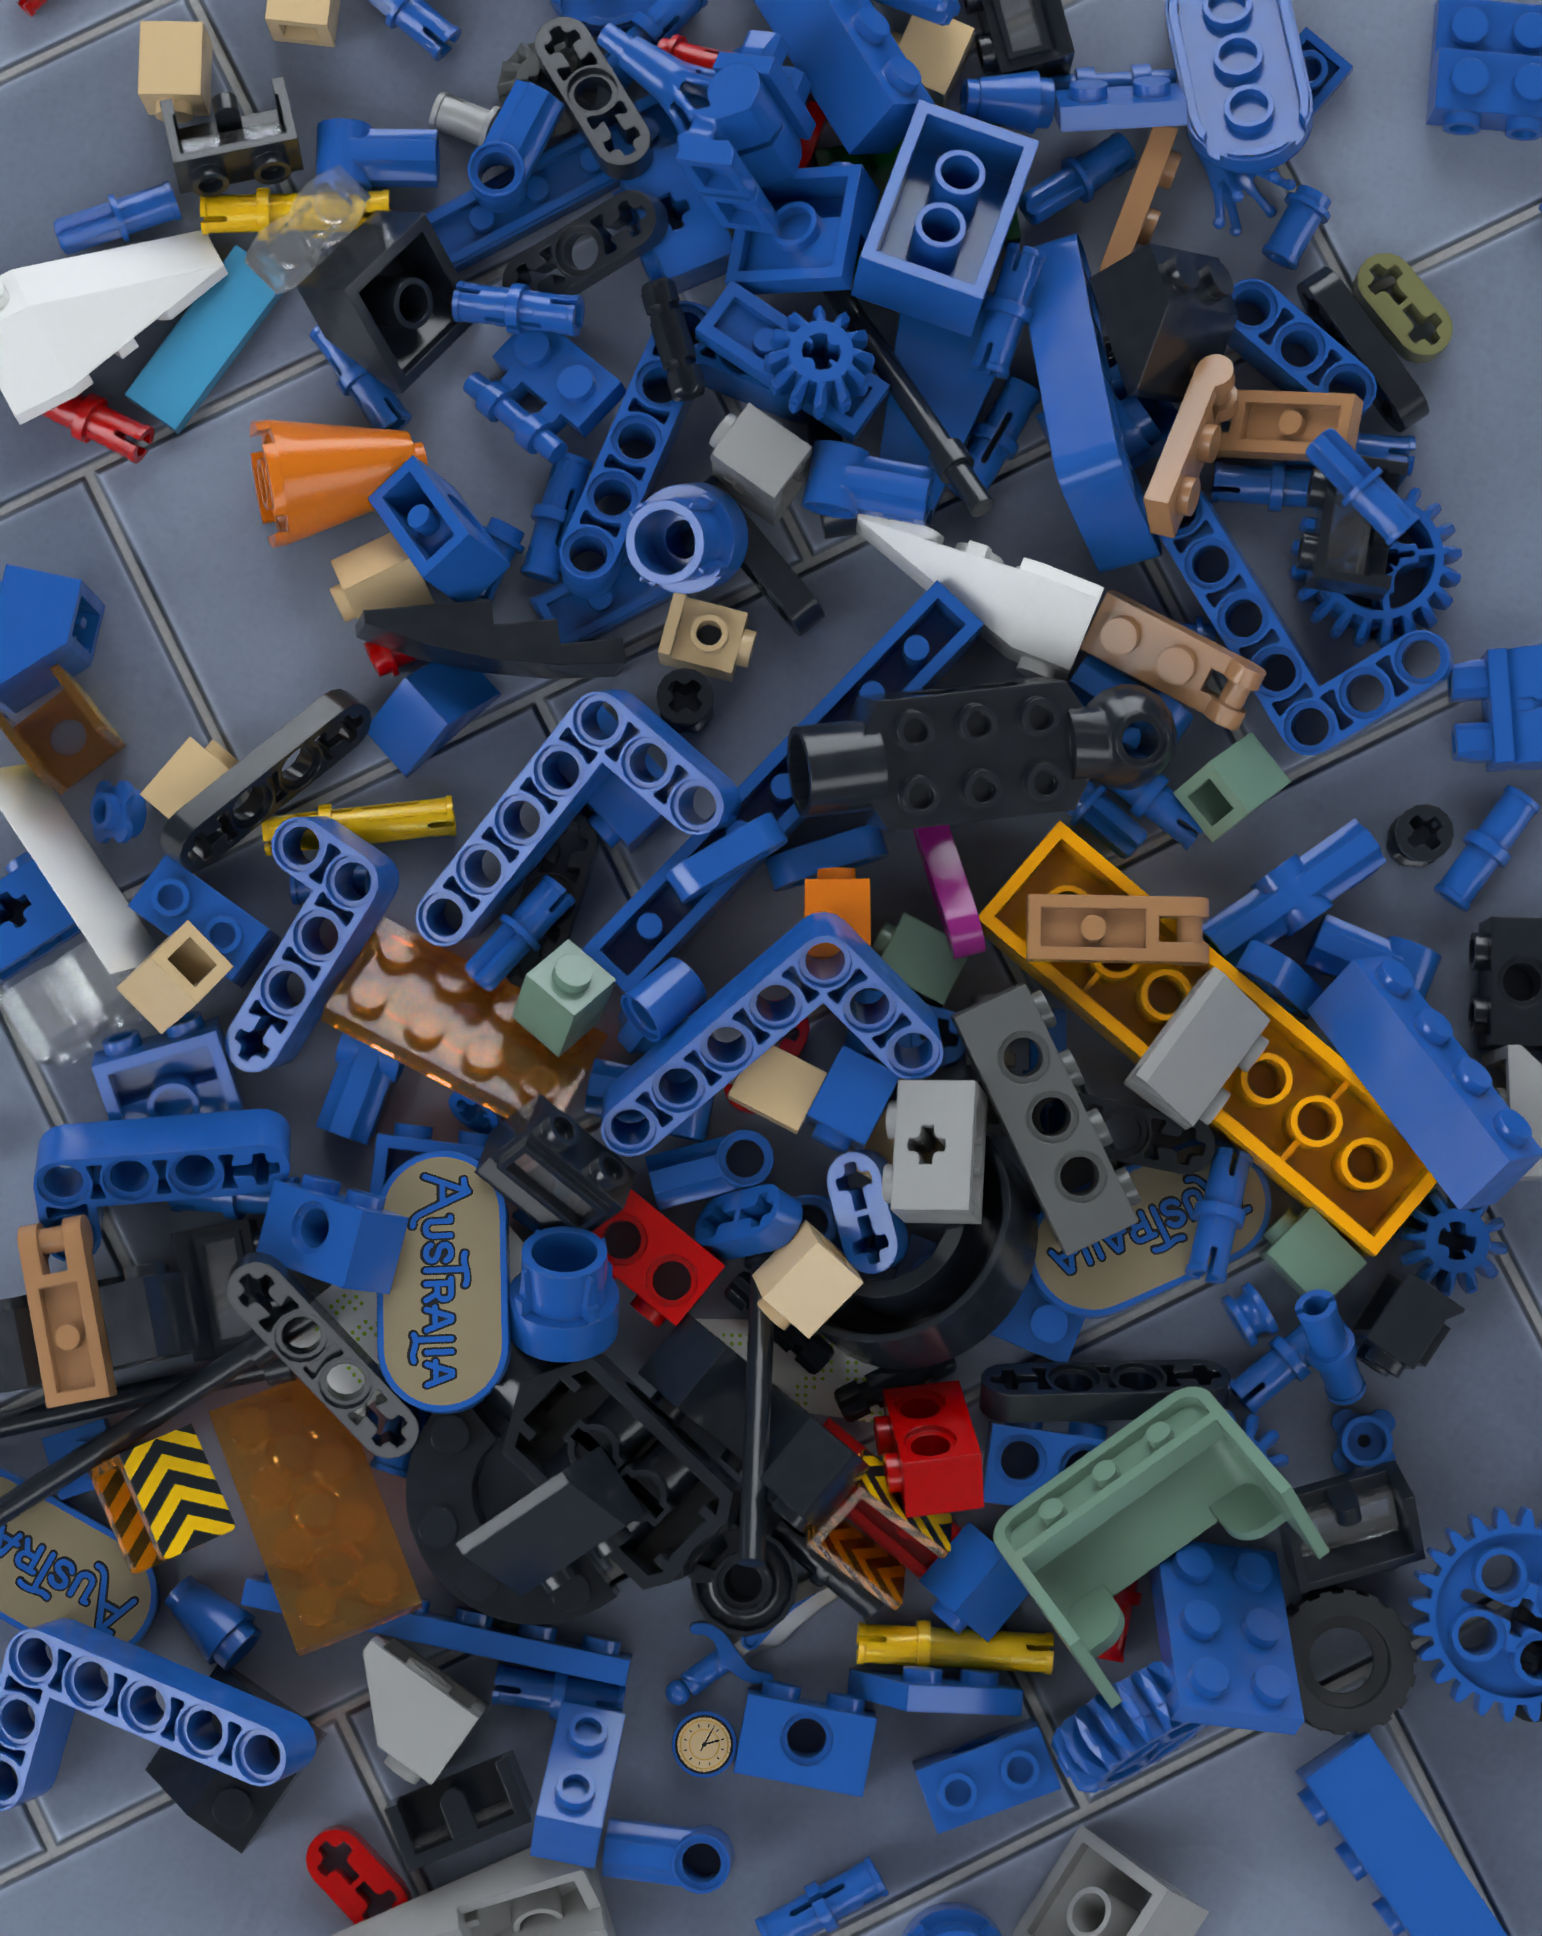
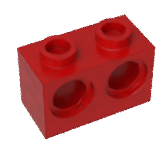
(659, 1245)
(930, 1449)

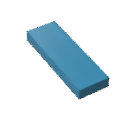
(203, 345)

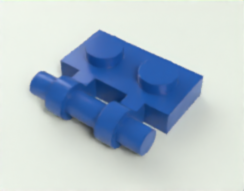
(1118, 99)
(559, 376)

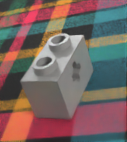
(759, 462)
(953, 1184)

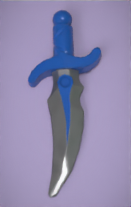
(735, 1650)

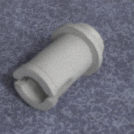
(462, 118)

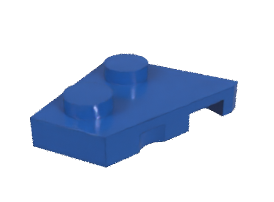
(927, 1691)

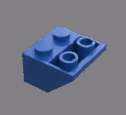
(43, 624)

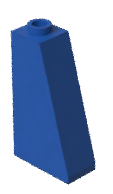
(955, 392)

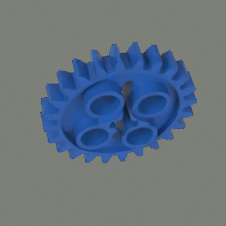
(1493, 1666)

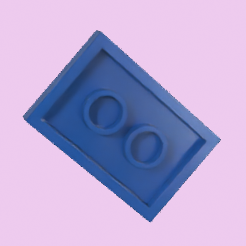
(1226, 1638)

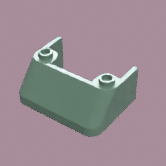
(1134, 1508)

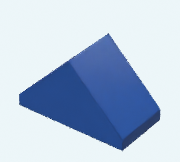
(429, 712)

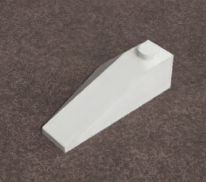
(82, 309)
(1026, 610)

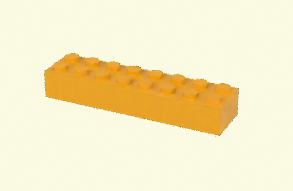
(1293, 1109)

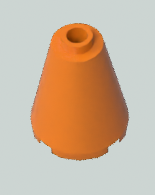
(322, 473)

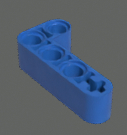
(302, 949)
(239, 1149)

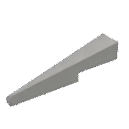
(504, 1899)

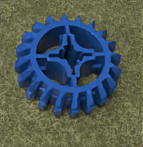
(1425, 554)
(1109, 1744)

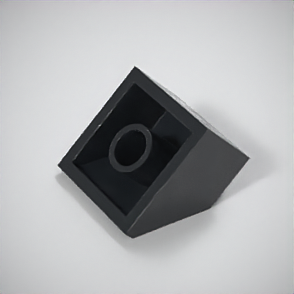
(387, 297)
(1164, 317)
(555, 1526)
(217, 1800)

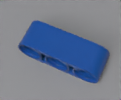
(1287, 325)

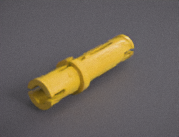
(256, 211)
(377, 822)
(946, 1648)

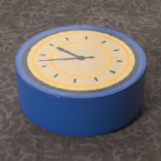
(704, 1743)

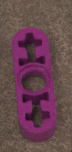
(950, 890)

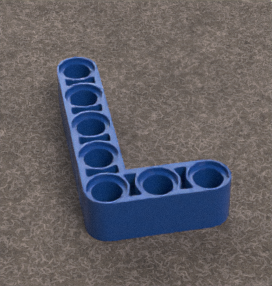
(1084, 412)
(637, 478)
(1275, 639)
(560, 803)
(765, 1023)
(131, 1704)

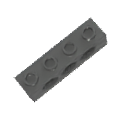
(1073, 1217)

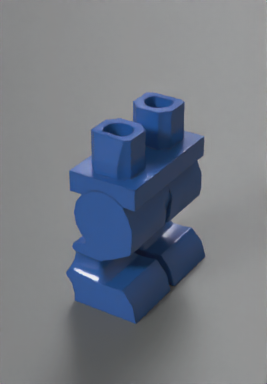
(748, 132)
(1511, 700)

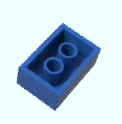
(944, 218)

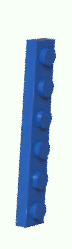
(473, 1633)

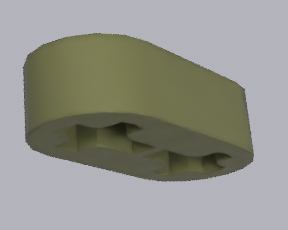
(1413, 298)

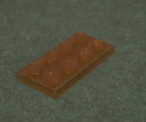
(434, 1018)
(314, 1515)

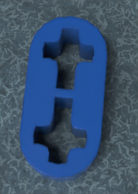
(846, 849)
(726, 857)
(1279, 978)
(853, 1215)
(748, 1222)

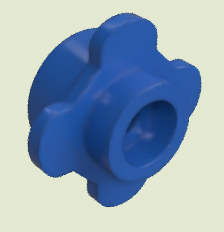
(117, 812)
(1350, 1426)

